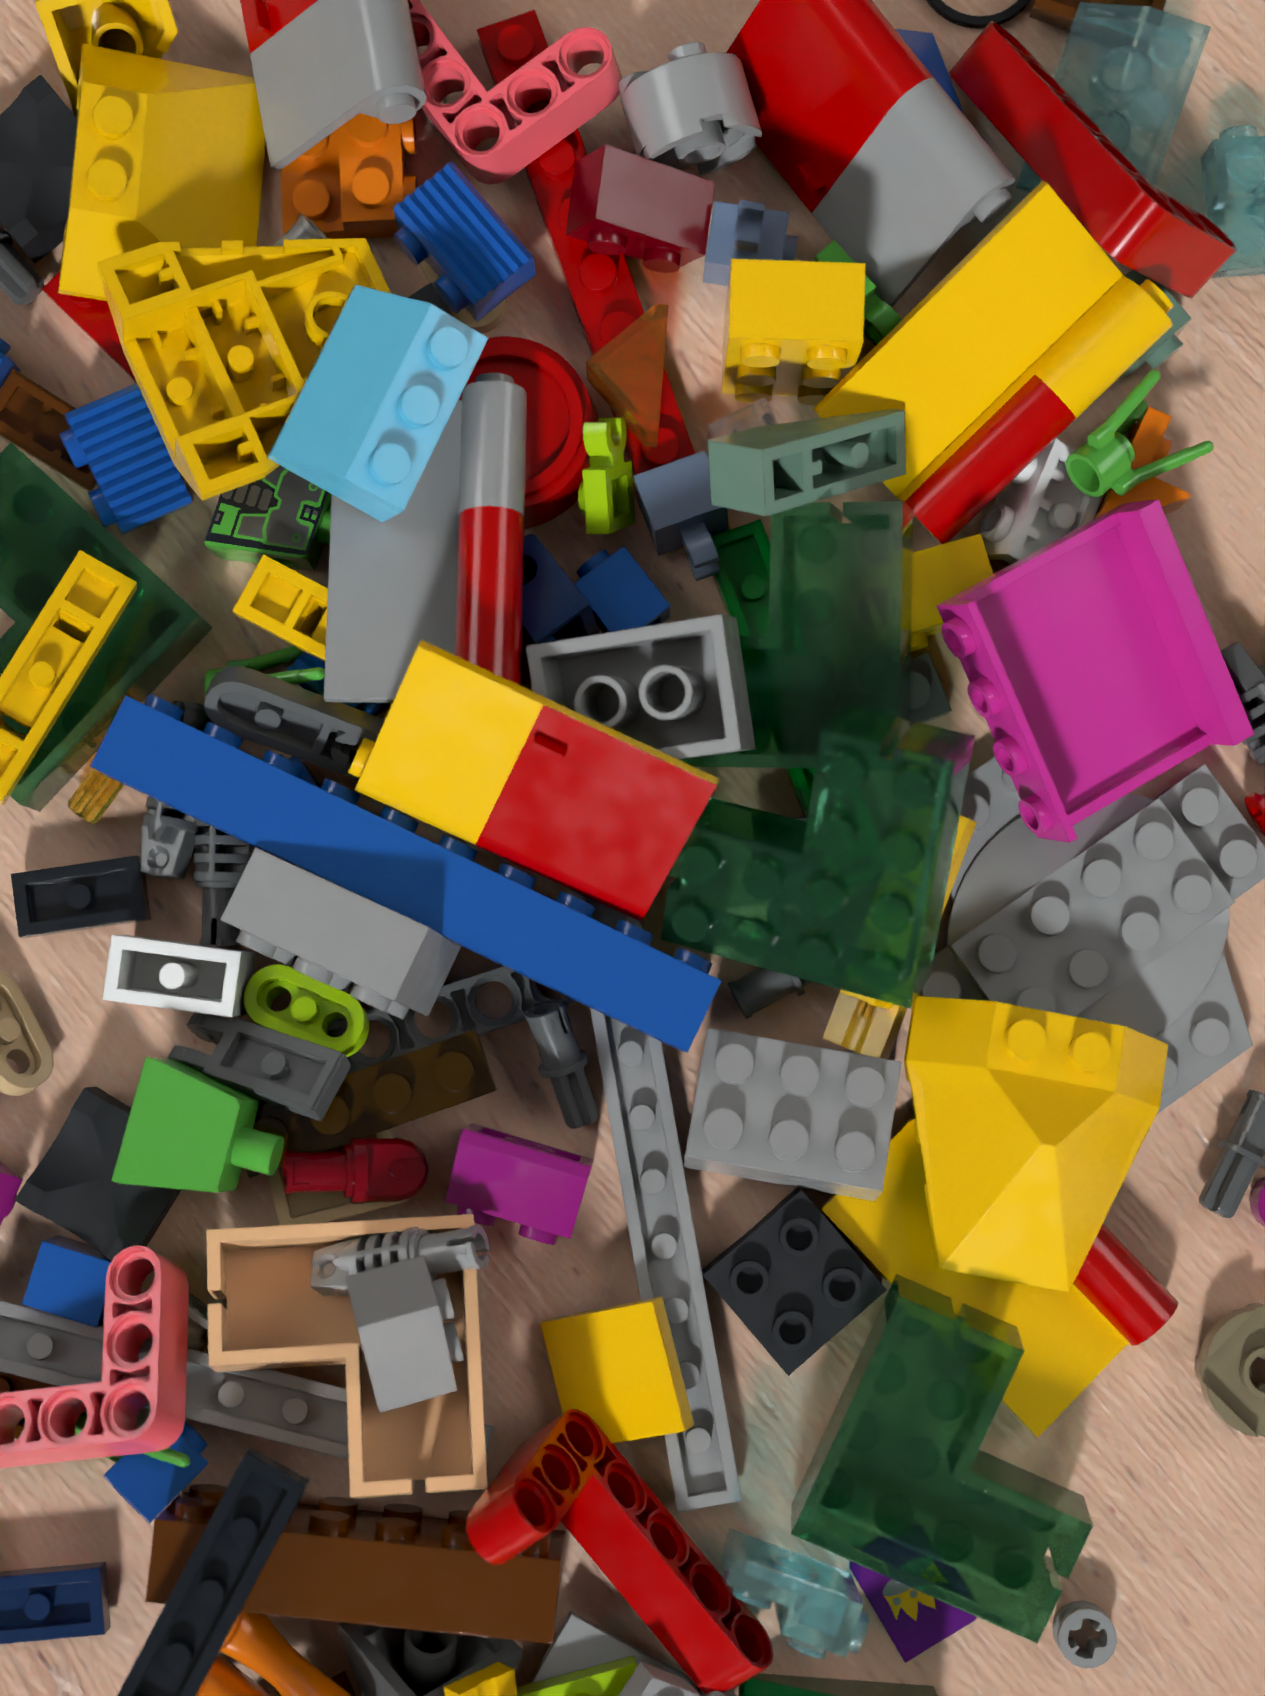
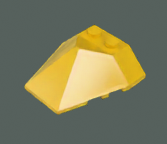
(229, 341)
(1025, 1131)

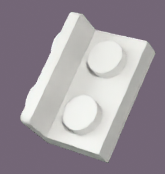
(1036, 508)

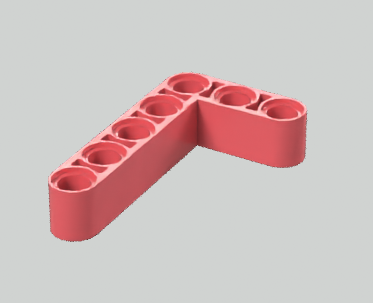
(503, 109)
(125, 1380)

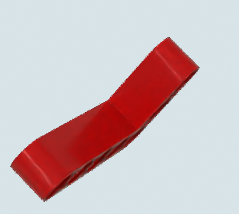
(1086, 168)
(583, 1481)

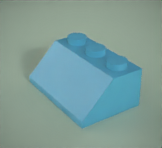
(378, 400)

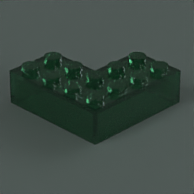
(833, 630)
(156, 631)
(850, 890)
(905, 1475)

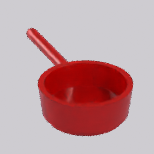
(554, 421)

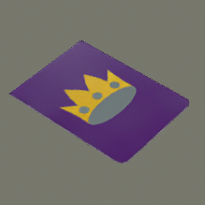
(908, 1615)

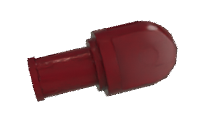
(363, 1170)

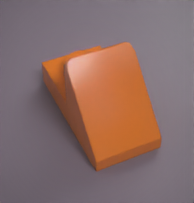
(1148, 447)

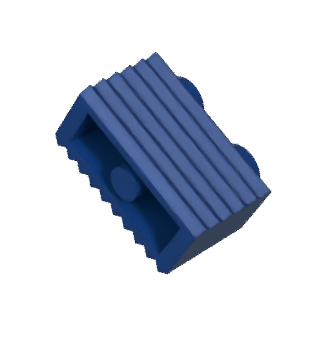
(462, 242)
(125, 459)

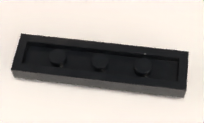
(217, 1579)

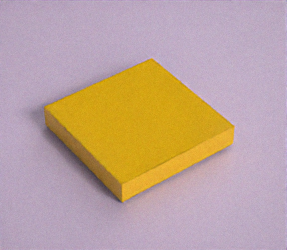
(620, 1369)

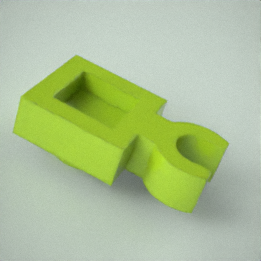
(607, 485)

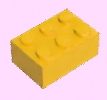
(791, 328)

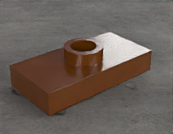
(33, 421)

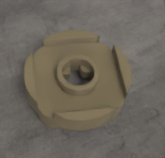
(1226, 1369)

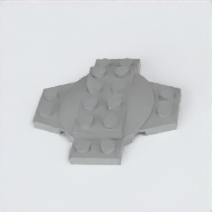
(1111, 924)

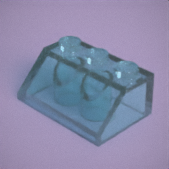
(1130, 77)

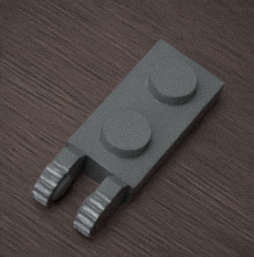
(266, 1064)

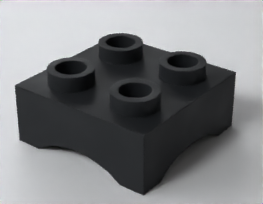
(36, 168)
(77, 1186)
(793, 1281)

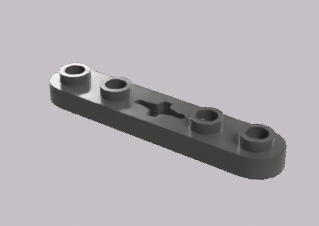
(288, 718)

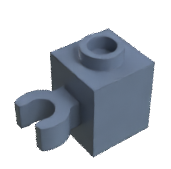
(745, 233)
(680, 511)

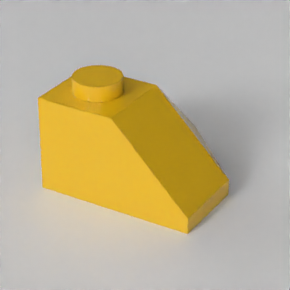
(119, 25)

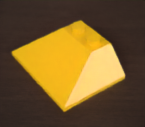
(158, 160)

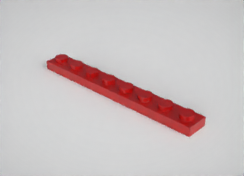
(596, 282)

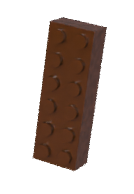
(377, 1569)

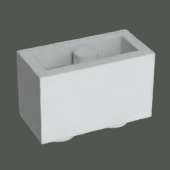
(177, 975)

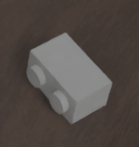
(403, 1332)

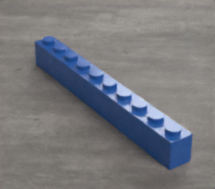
(406, 873)

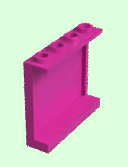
(1093, 667)

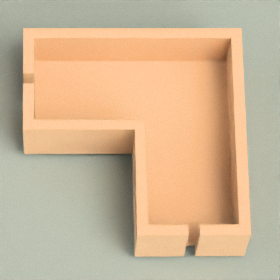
(285, 1323)

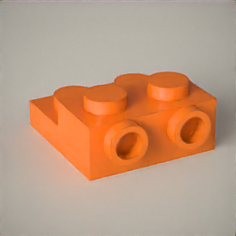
(351, 179)

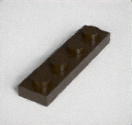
(387, 1096)

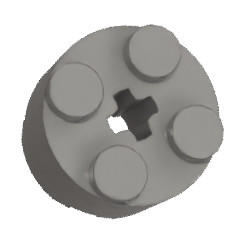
(691, 110)

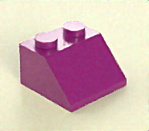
(518, 1182)

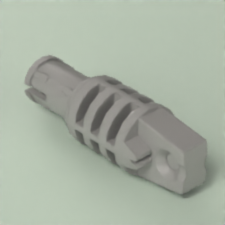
(442, 1251)

